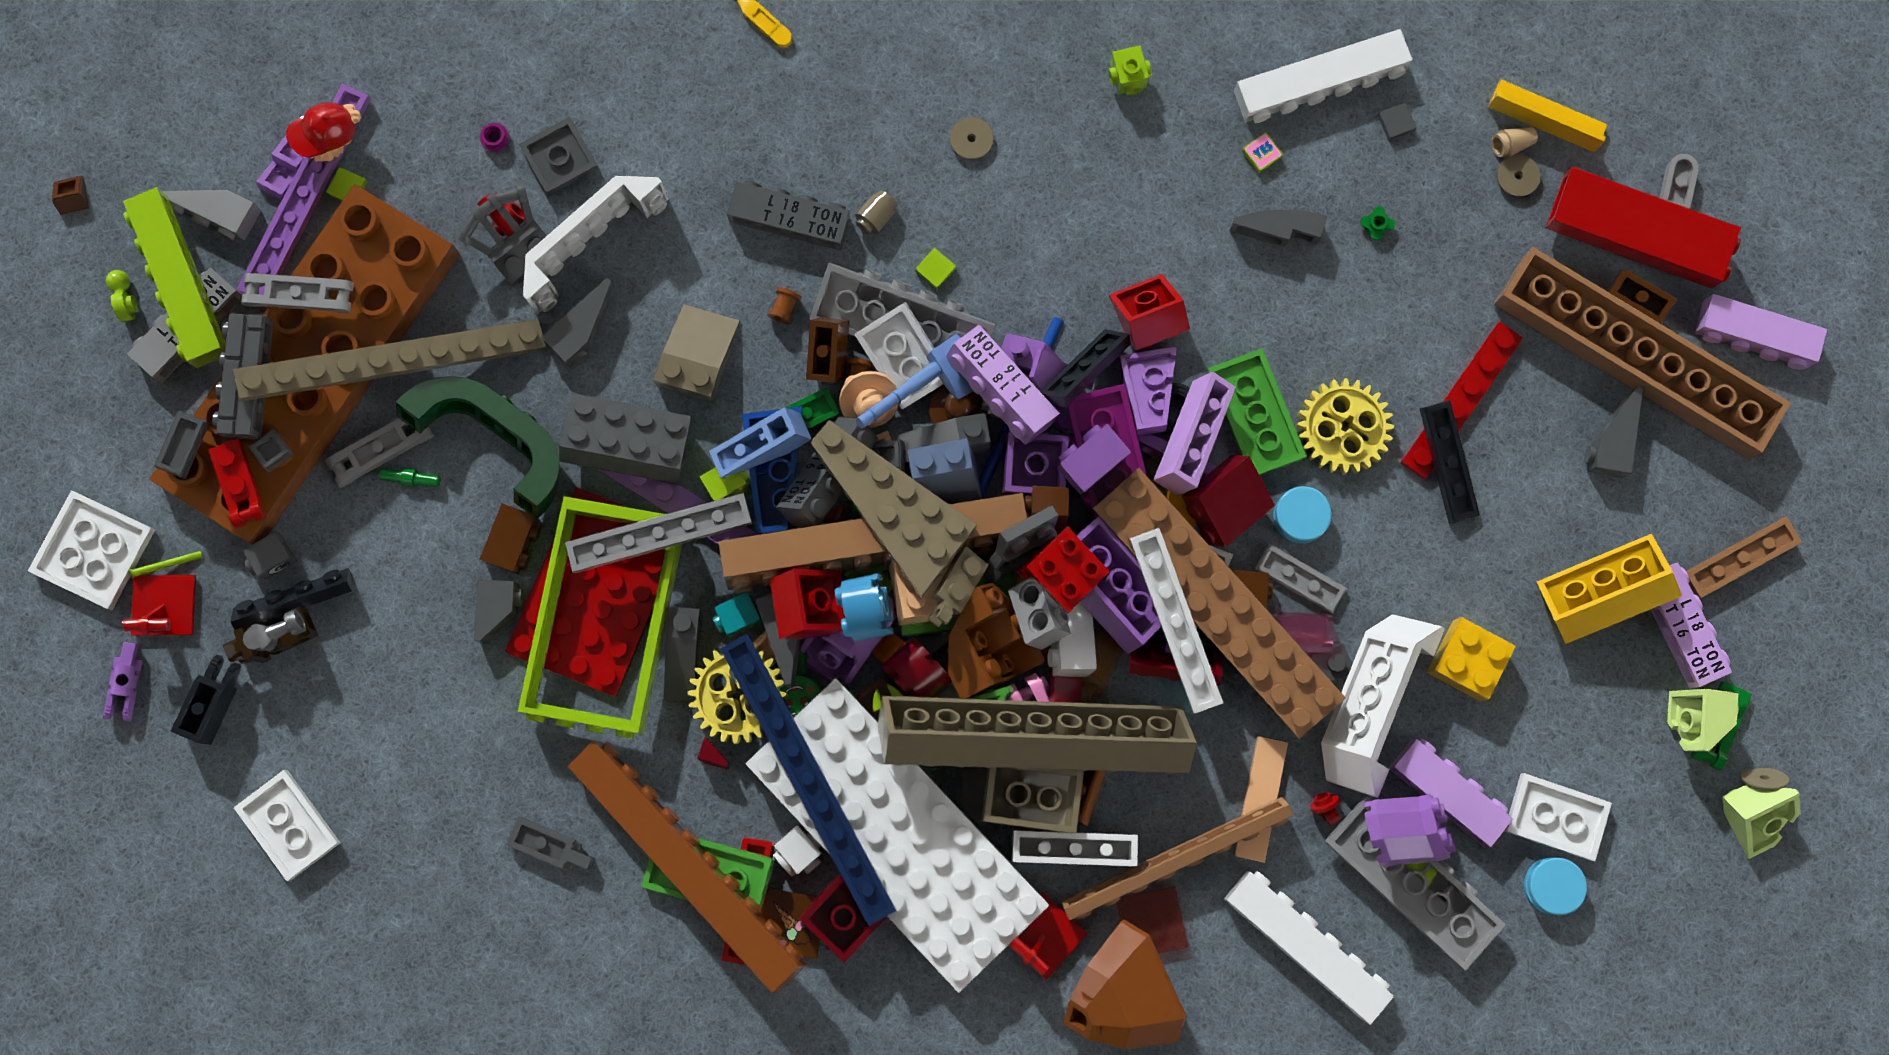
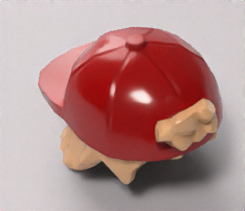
(323, 131)

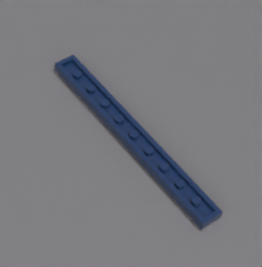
(808, 779)

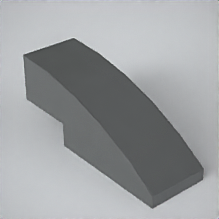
(1280, 226)

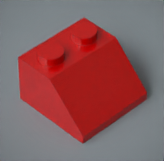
(1150, 311)
(807, 603)

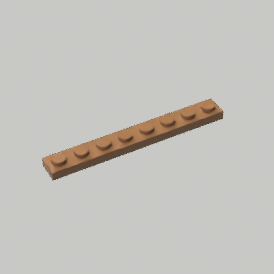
(1186, 854)

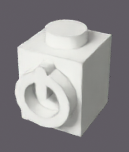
(798, 852)

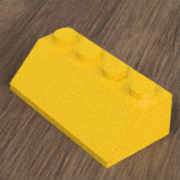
(1609, 588)

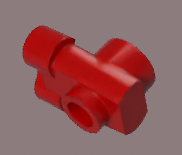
(499, 222)

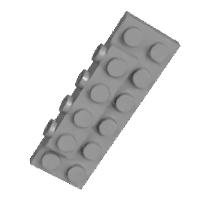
(867, 298)
(1442, 911)

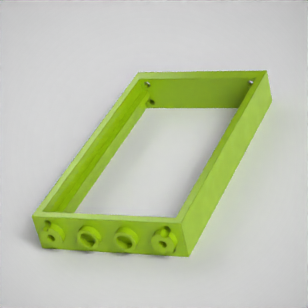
(568, 717)

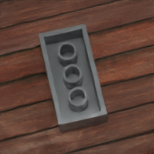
(624, 438)

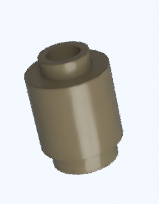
(876, 212)

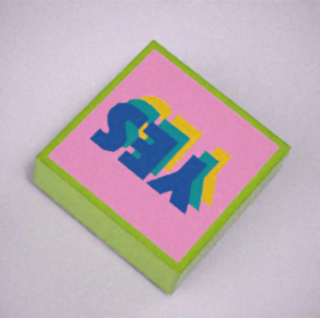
(1262, 152)

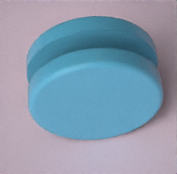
(1302, 515)
(1555, 886)

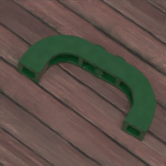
(466, 396)

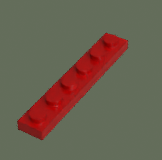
(1468, 390)

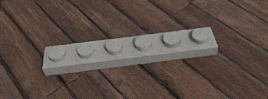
(658, 533)

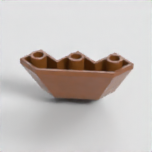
(988, 644)
(1126, 995)

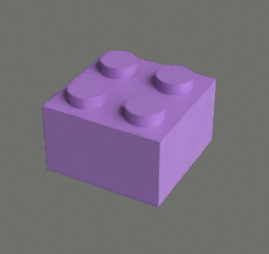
(1093, 459)
(1032, 463)

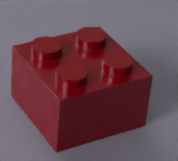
(837, 919)

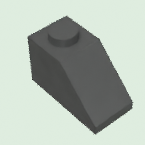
(495, 607)

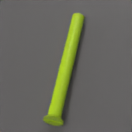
(165, 564)

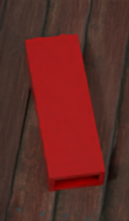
(1644, 228)

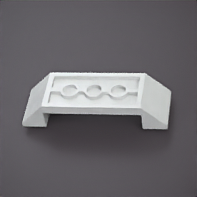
(587, 221)
(1372, 700)

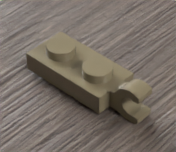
(957, 585)

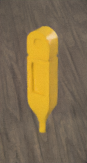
(766, 22)

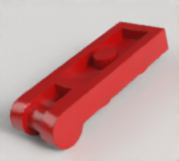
(237, 482)

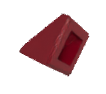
(710, 755)

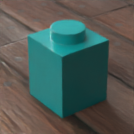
(736, 615)

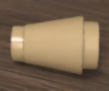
(1511, 141)

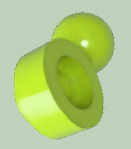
(122, 304)

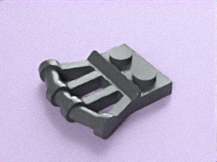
(510, 251)
(1019, 542)

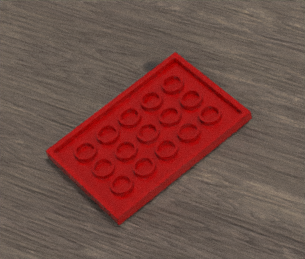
(596, 614)

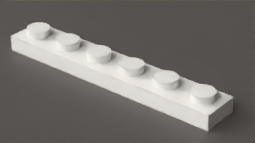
(1176, 620)

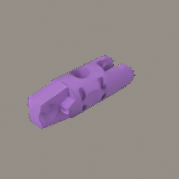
(123, 666)

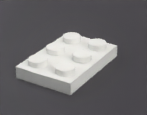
(898, 349)
(1558, 817)
(287, 825)

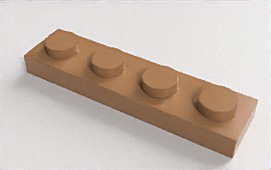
(1742, 557)

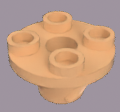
(864, 392)

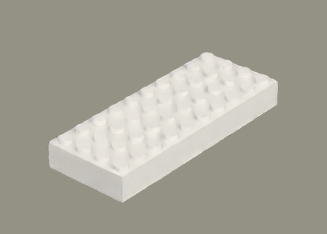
(943, 875)

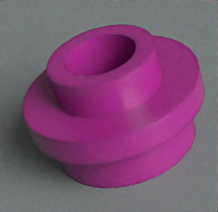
(488, 131)

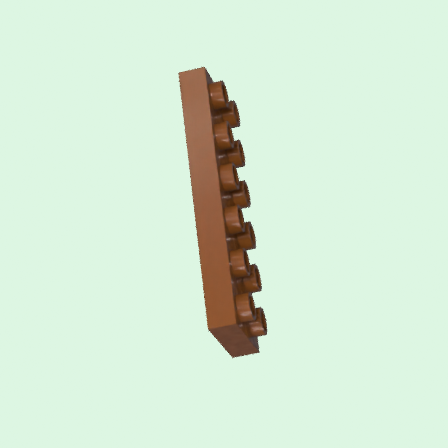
(393, 275)

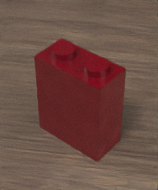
(1228, 501)

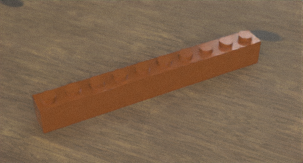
(688, 866)

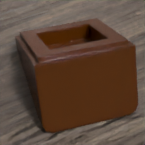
(70, 195)

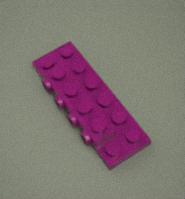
(1102, 408)

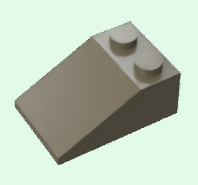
(696, 354)
(1033, 798)

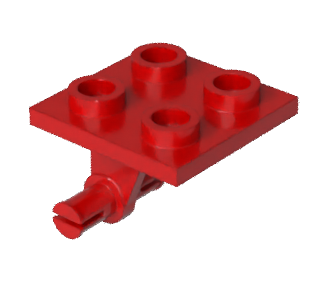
(1065, 569)
(162, 605)
(1048, 939)

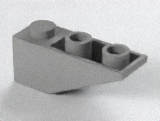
(220, 208)

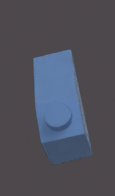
(761, 442)

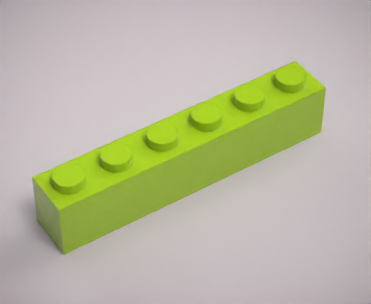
(175, 276)

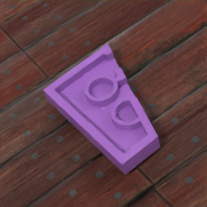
(1149, 387)

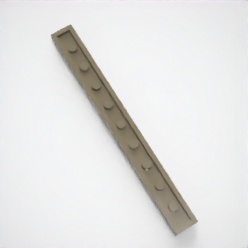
(387, 360)

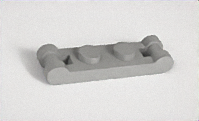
(297, 292)
(374, 451)

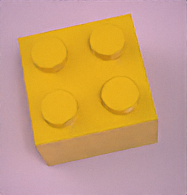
(1471, 659)

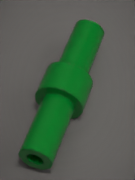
(409, 477)

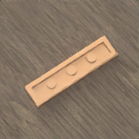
(1262, 789)

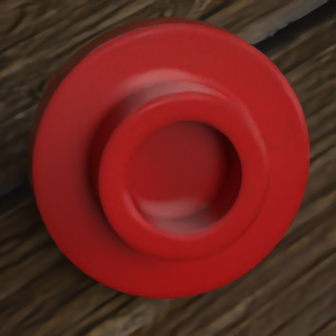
(1325, 805)

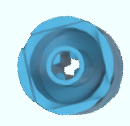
(864, 607)

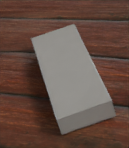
(1300, 579)

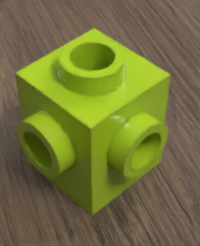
(1129, 70)

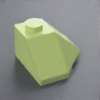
(1702, 716)
(1759, 815)

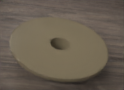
(971, 128)
(1521, 166)
(1765, 778)

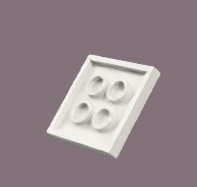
(91, 550)

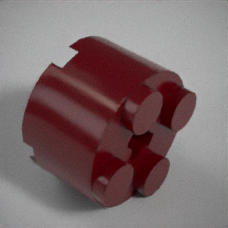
(916, 671)

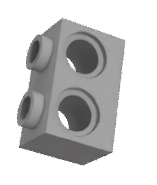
(1034, 613)

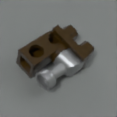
(261, 640)

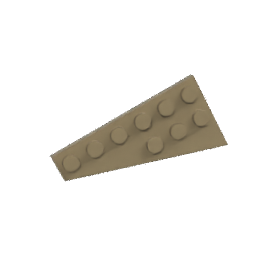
(903, 515)

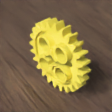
(1332, 449)
(711, 701)

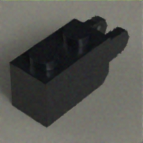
(207, 703)

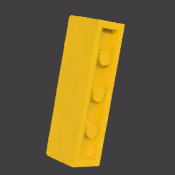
(1548, 116)

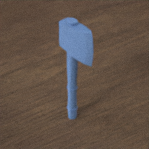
(938, 367)

